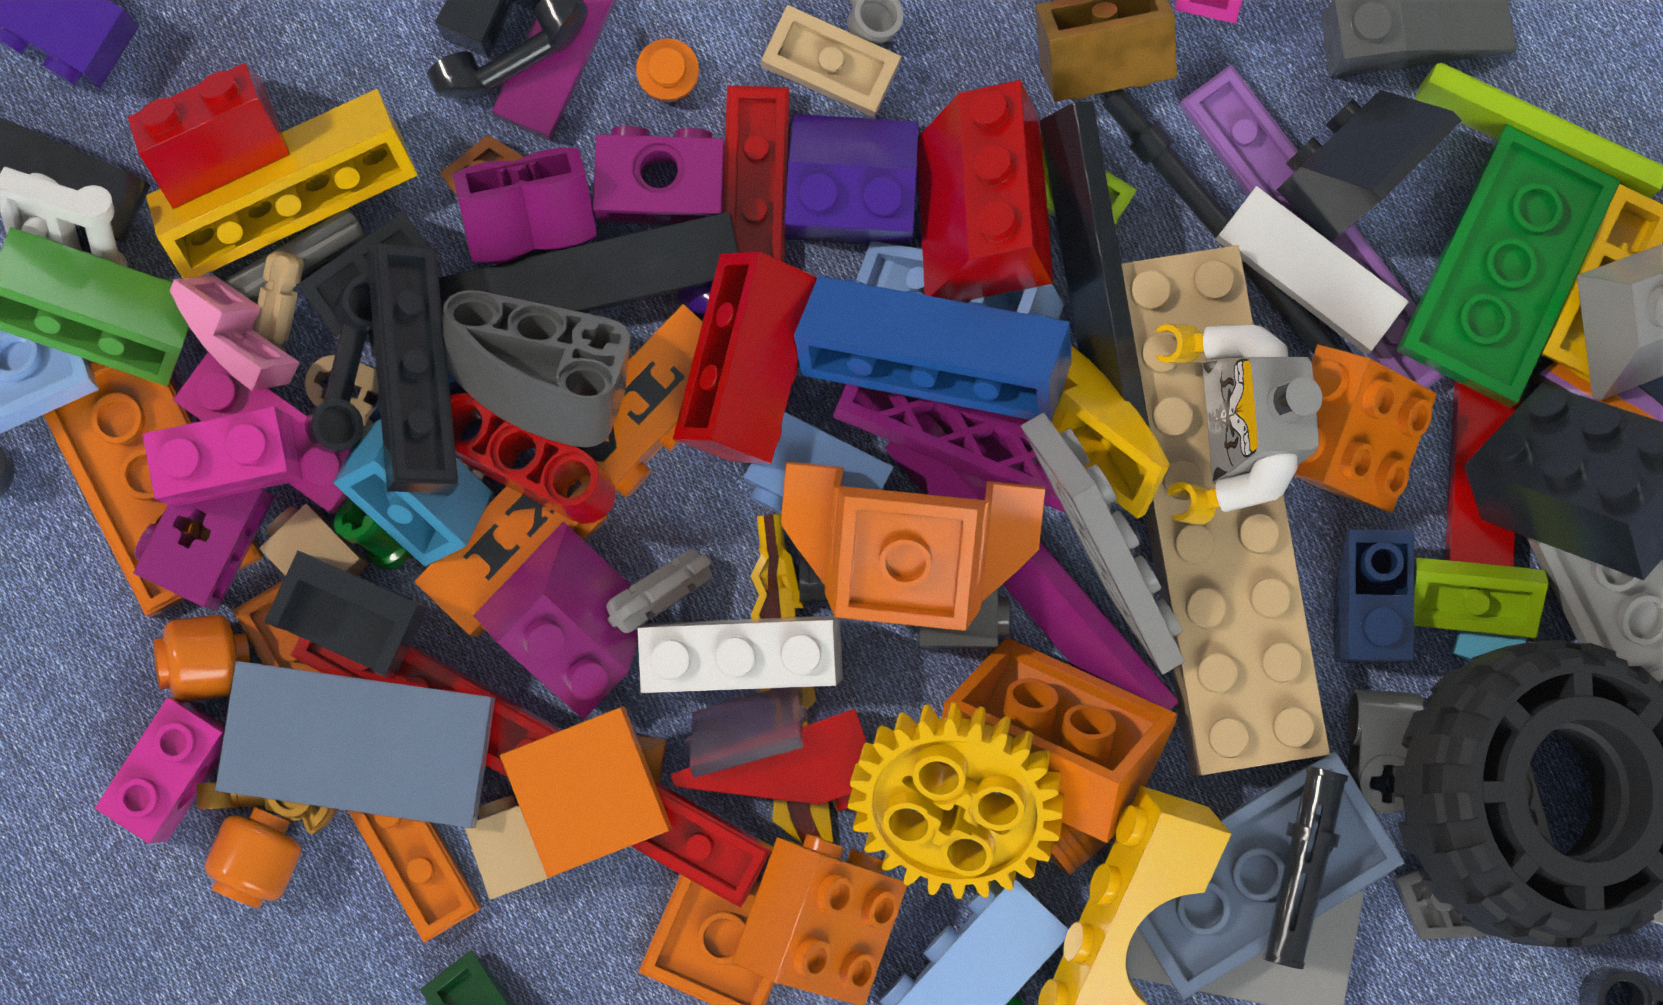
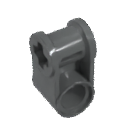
(1375, 738)

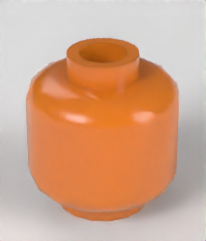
(198, 657)
(252, 858)

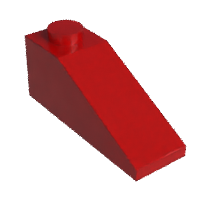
(804, 775)

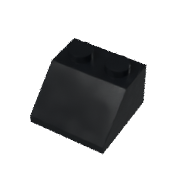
(1363, 159)

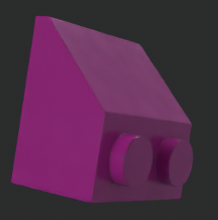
(557, 622)

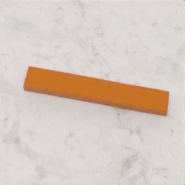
(405, 849)

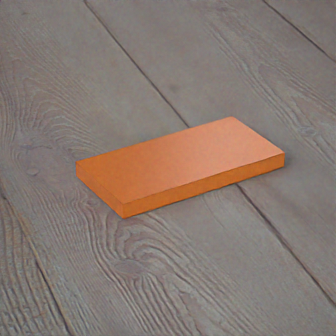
(110, 463)

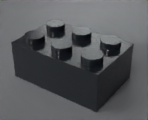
(1576, 479)

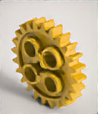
(956, 801)

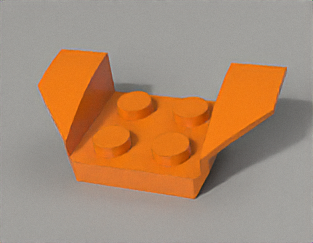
(908, 552)

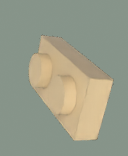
(830, 61)

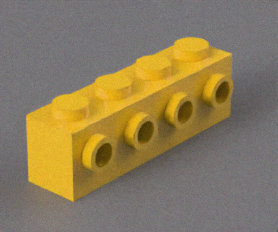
(330, 167)

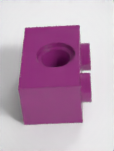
(626, 155)

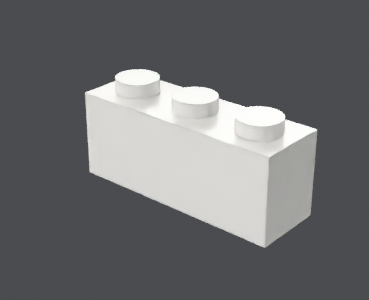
(740, 654)

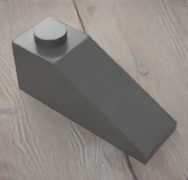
(1412, 33)

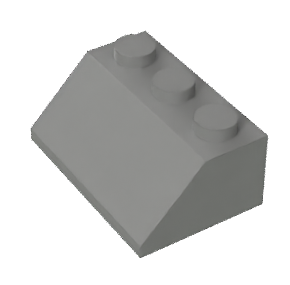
(1623, 322)

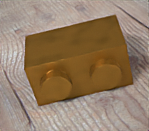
(1104, 45)

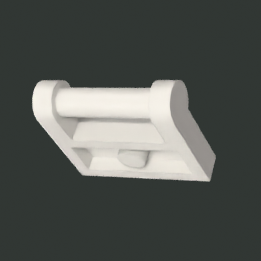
(52, 210)

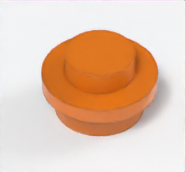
(667, 70)

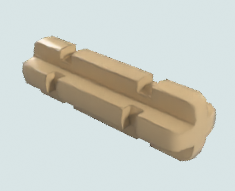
(278, 297)

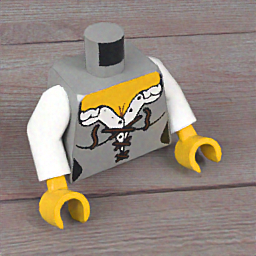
(1257, 415)

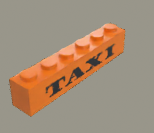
(518, 525)

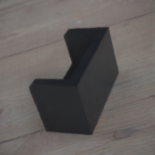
(346, 614)

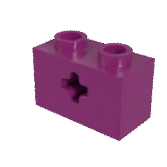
(195, 567)

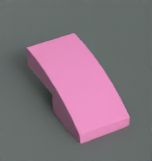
(224, 326)

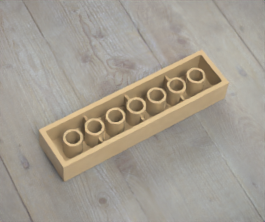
(1233, 582)

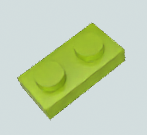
(1478, 597)

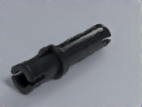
(1285, 944)

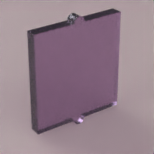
(746, 730)

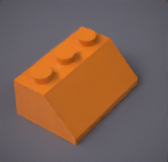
(1095, 731)

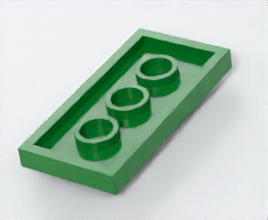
(1508, 266)

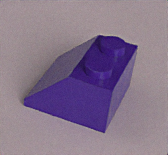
(851, 180)

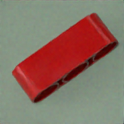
(548, 474)

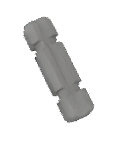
(658, 590)

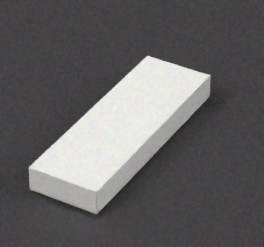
(1312, 270)

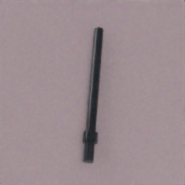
(1152, 146)

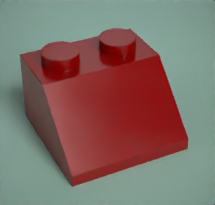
(208, 134)

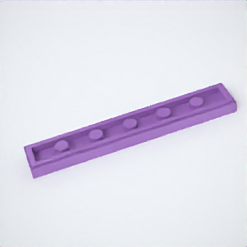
(1256, 155)

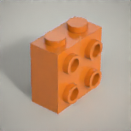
(1365, 428)
(820, 919)

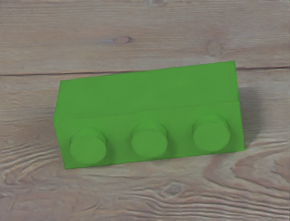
(89, 307)

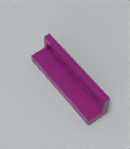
(975, 442)

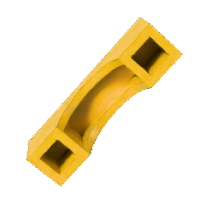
(1159, 853)

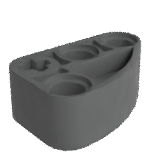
(538, 364)

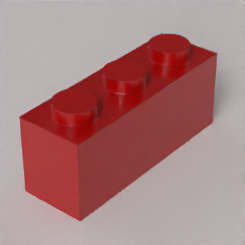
(744, 358)

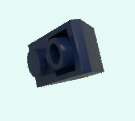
(1375, 598)

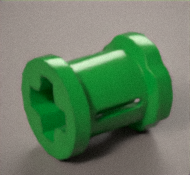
(360, 528)

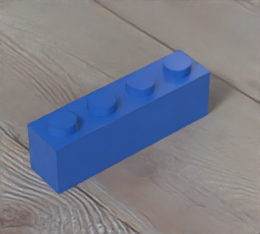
(934, 348)

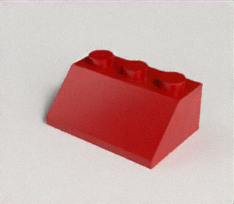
(984, 196)

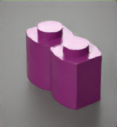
(525, 205)

